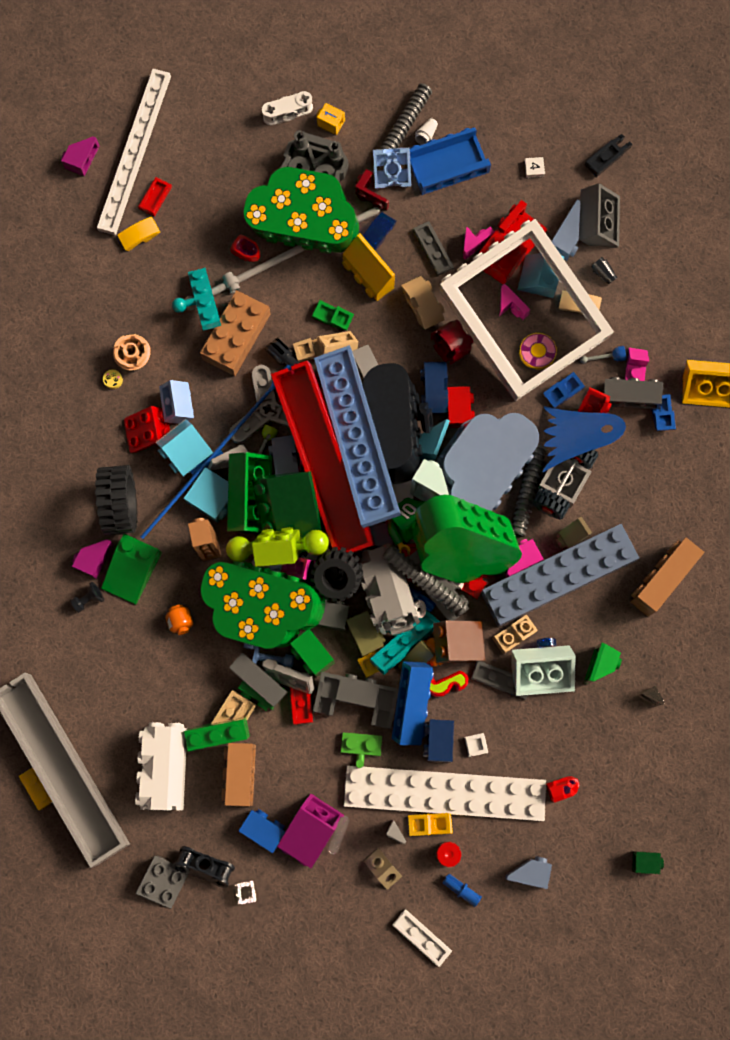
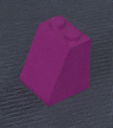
(310, 831)

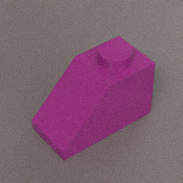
(80, 155)
(92, 558)

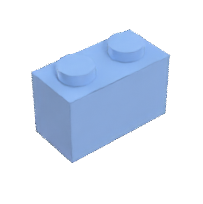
(176, 401)

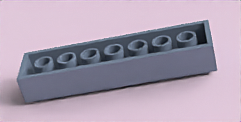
(559, 575)

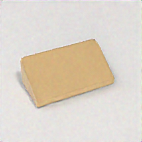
(336, 341)

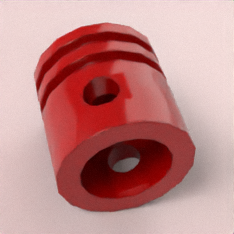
(448, 854)

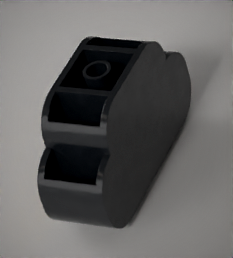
(395, 418)

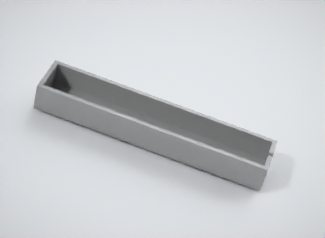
(61, 771)

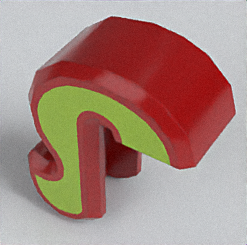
(442, 687)

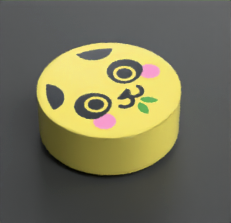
(112, 379)

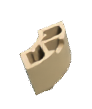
(423, 302)

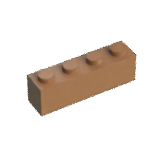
(204, 539)

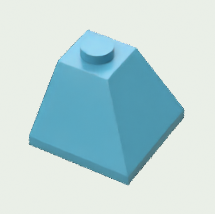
(432, 441)

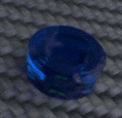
(546, 642)

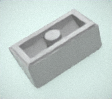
(394, 832)

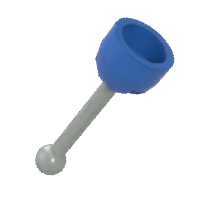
(617, 354)

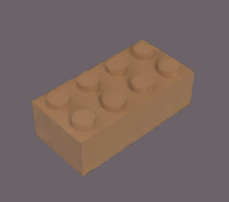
(238, 332)
(664, 580)

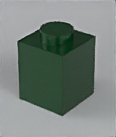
(647, 862)

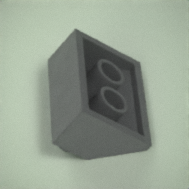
(599, 216)

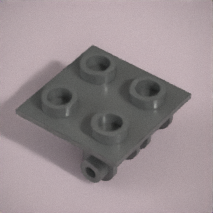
(161, 882)

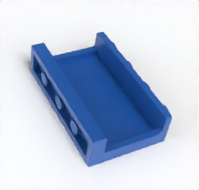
(448, 161)

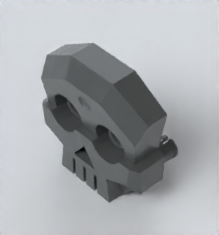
(307, 147)

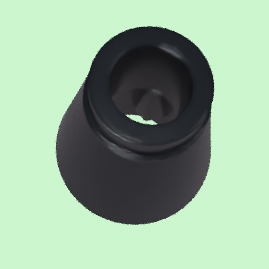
(604, 270)

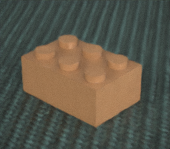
(239, 774)

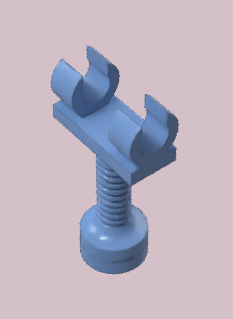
(287, 660)

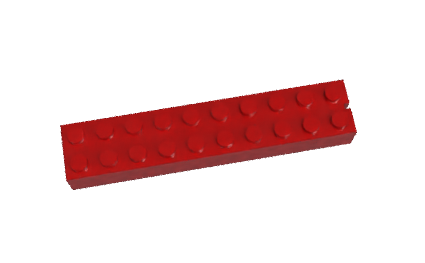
(321, 455)

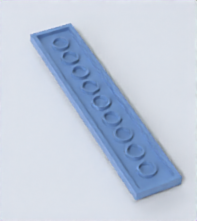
(357, 437)

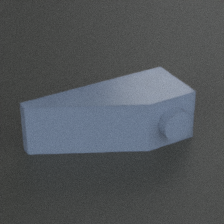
(568, 234)

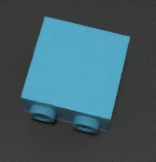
(183, 447)
(209, 495)

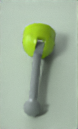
(267, 432)

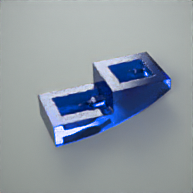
(379, 229)

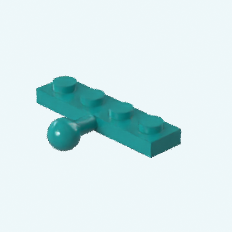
(202, 299)
(403, 644)

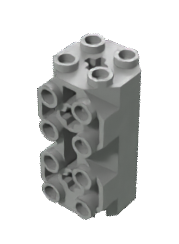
(387, 593)

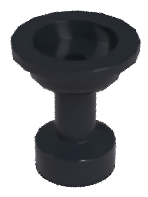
(93, 594)

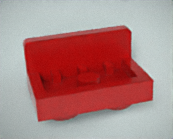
(595, 402)

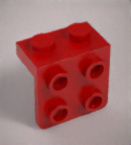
(514, 220)
(145, 428)

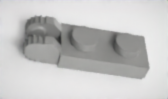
(288, 676)

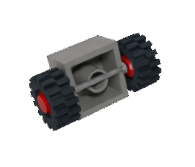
(563, 484)

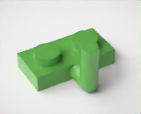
(361, 745)

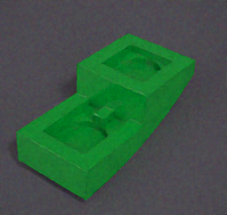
(332, 316)

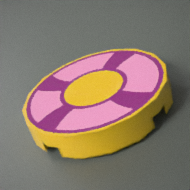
(537, 351)

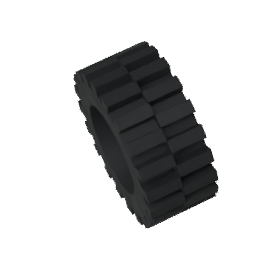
(116, 500)

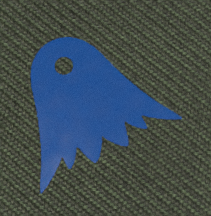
(579, 433)

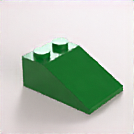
(130, 568)

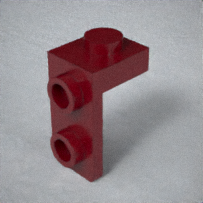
(363, 182)

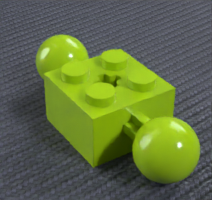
(277, 546)

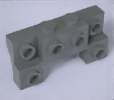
(359, 693)

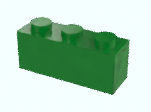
(216, 733)

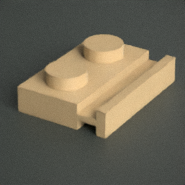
(235, 707)

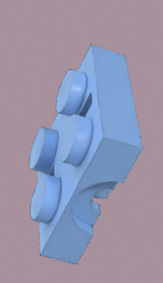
(392, 173)

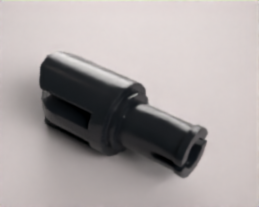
(281, 352)

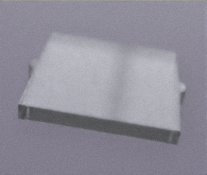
(339, 835)

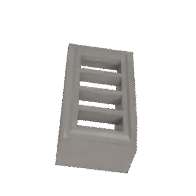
(222, 460)

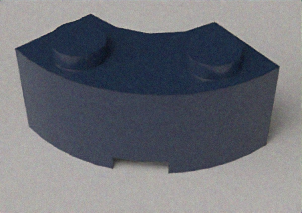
(435, 386)

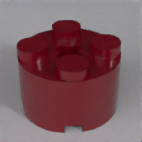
(452, 341)

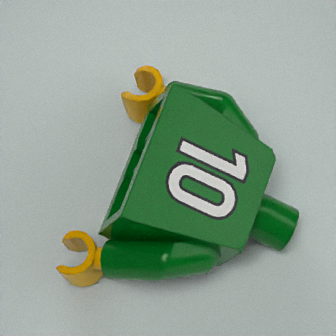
(401, 527)

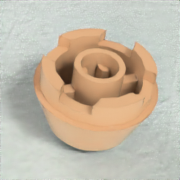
(131, 352)

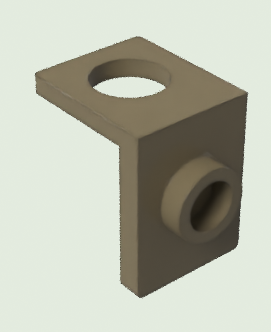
(382, 868)

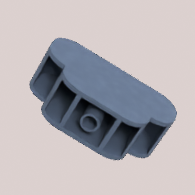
(487, 457)

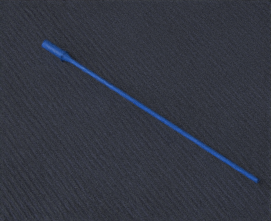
(272, 387)

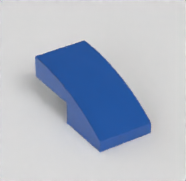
(564, 390)
(664, 418)

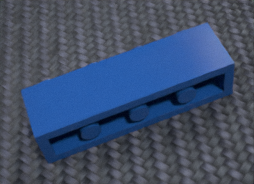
(412, 703)

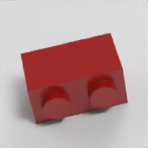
(459, 406)

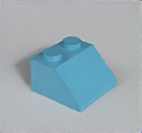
(538, 276)

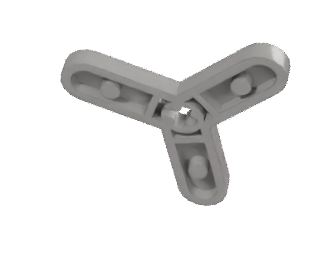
(262, 381)

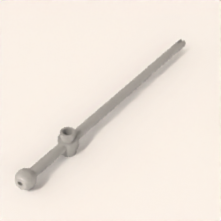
(232, 282)

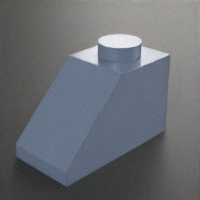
(532, 873)

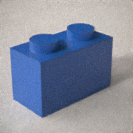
(262, 830)

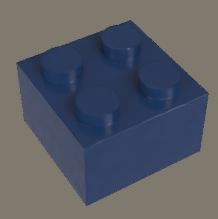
(439, 740)

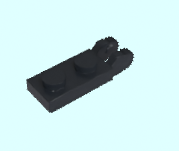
(607, 155)

